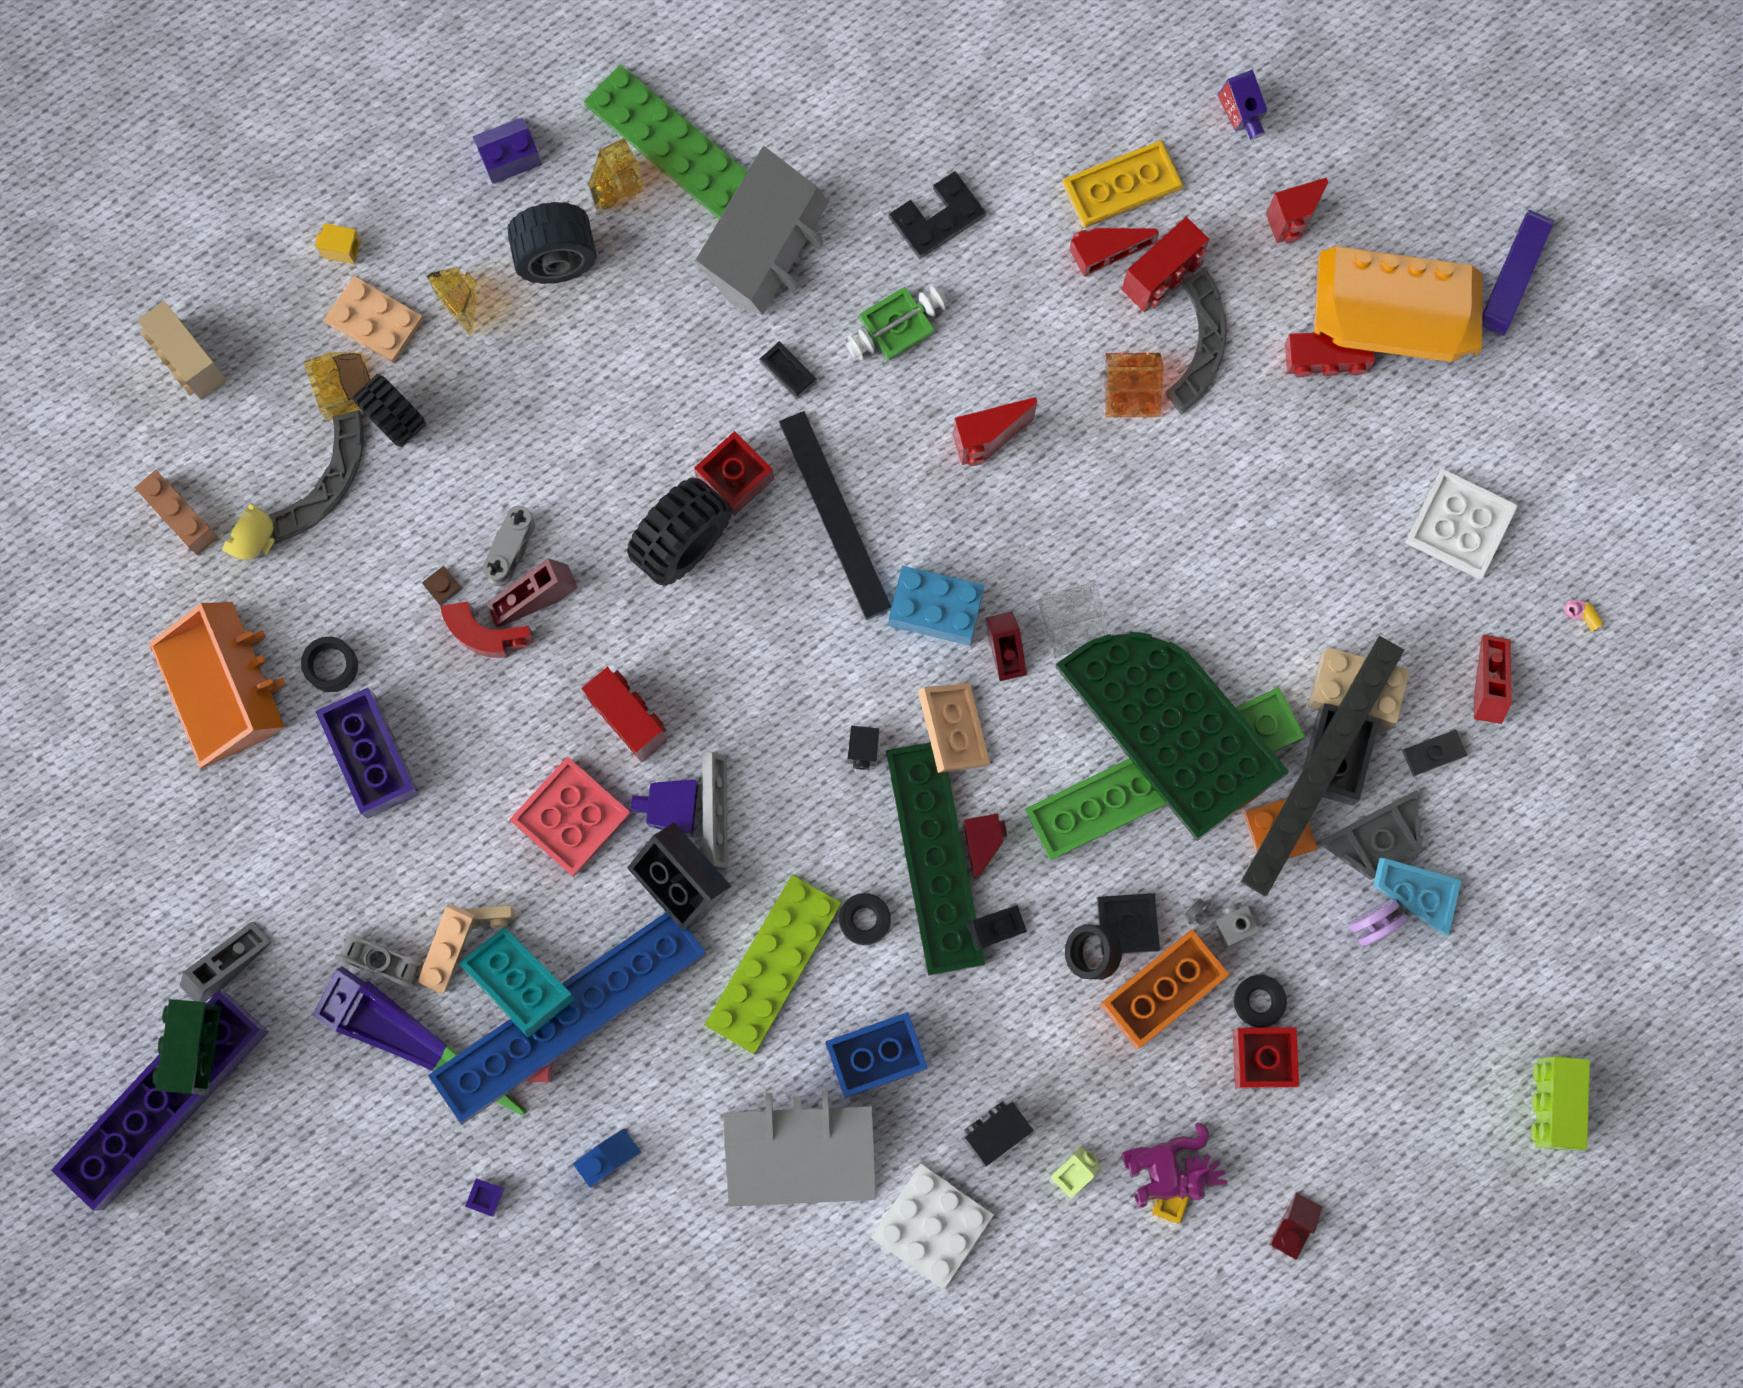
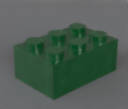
(187, 1047)

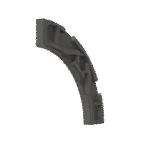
(1210, 344)
(331, 485)

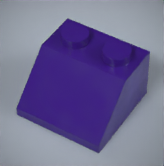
(507, 150)

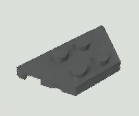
(1387, 834)

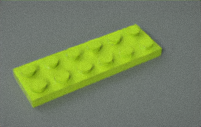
(773, 964)

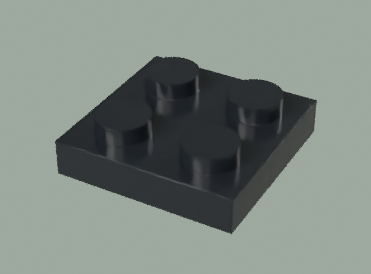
(1132, 920)

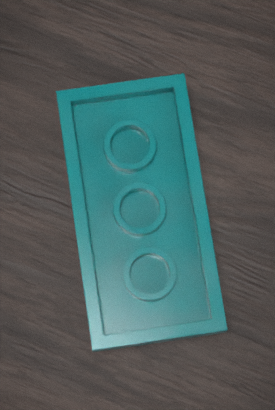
(516, 982)

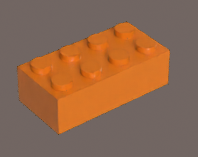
(1164, 989)

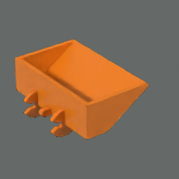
(217, 682)

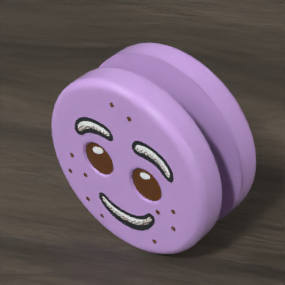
(1378, 922)

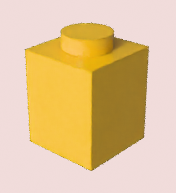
(338, 243)

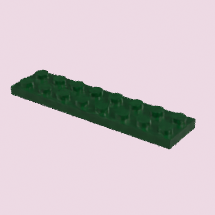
(934, 859)

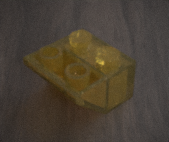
(614, 175)

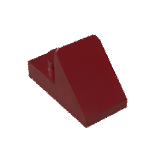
(1296, 1226)

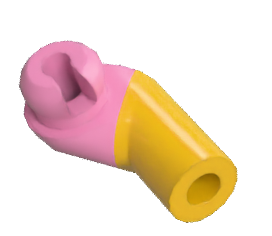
(1584, 611)

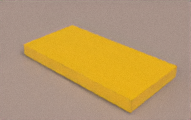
(1122, 184)

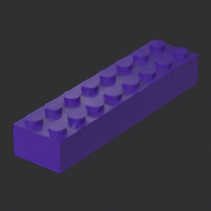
(148, 1118)

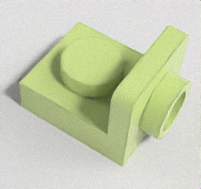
(1076, 1171)

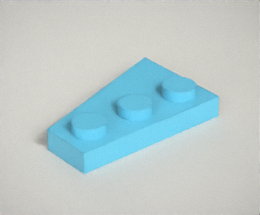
(1420, 891)

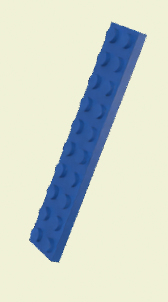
(600, 995)

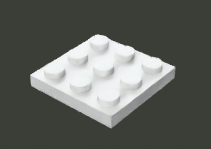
(1461, 524)
(932, 1226)

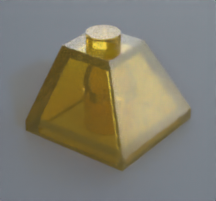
(457, 295)

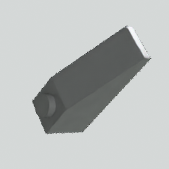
(223, 963)

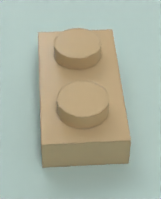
(496, 916)

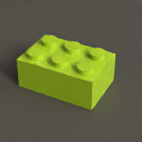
(1561, 1103)

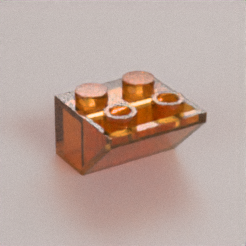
(1133, 384)

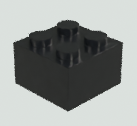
(998, 1133)

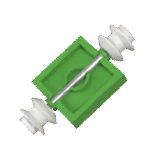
(896, 323)

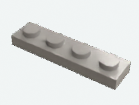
(714, 809)

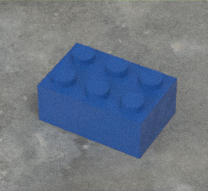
(876, 1055)

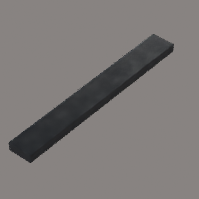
(835, 515)

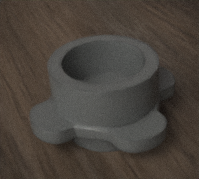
(1198, 911)

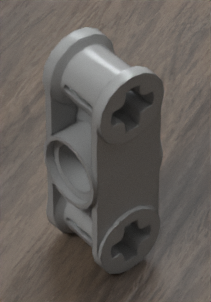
(509, 546)
(360, 953)

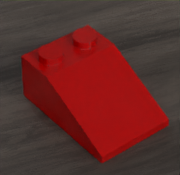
(986, 431)

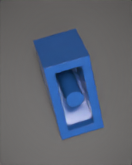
(606, 1158)

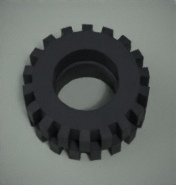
(389, 410)

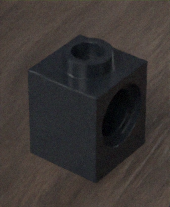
(863, 747)

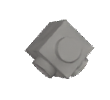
(1236, 925)

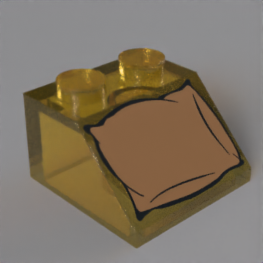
(336, 380)

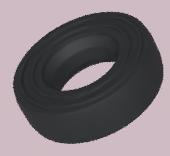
(859, 936)
(1277, 995)

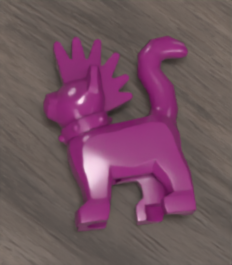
(1164, 1171)

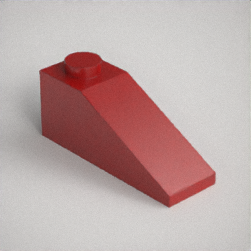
(1108, 245)
(1493, 680)

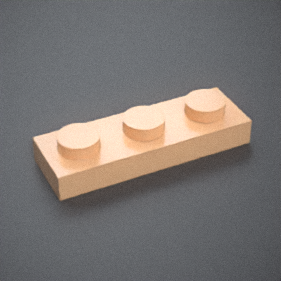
(446, 948)

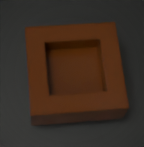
(442, 585)

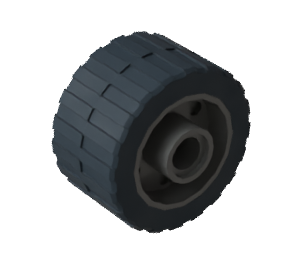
(551, 243)

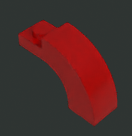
(480, 640)

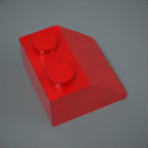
(1293, 209)

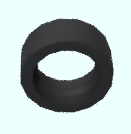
(314, 649)
(1074, 952)

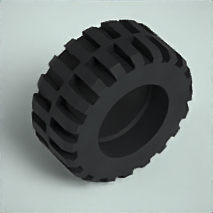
(679, 531)

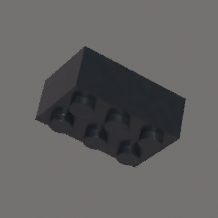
(1351, 774)
(678, 876)

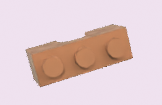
(176, 512)

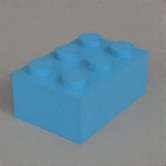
(936, 605)

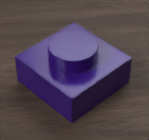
(484, 1197)

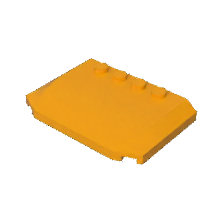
(1399, 304)

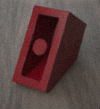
(1006, 645)
(983, 839)

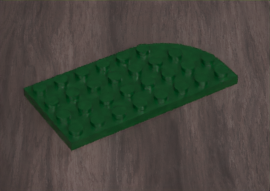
(1173, 726)

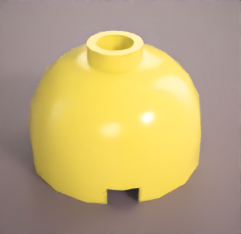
(250, 535)

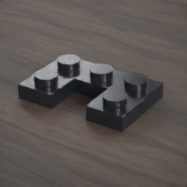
(960, 213)

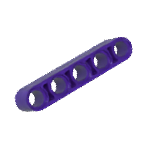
(1516, 272)

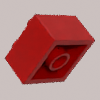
(735, 472)
(1265, 1058)

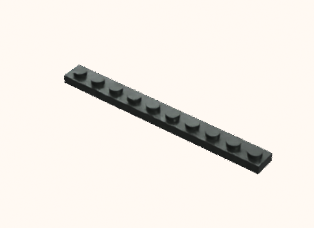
(1322, 766)

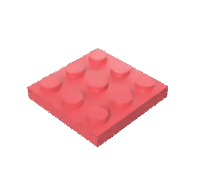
(570, 816)

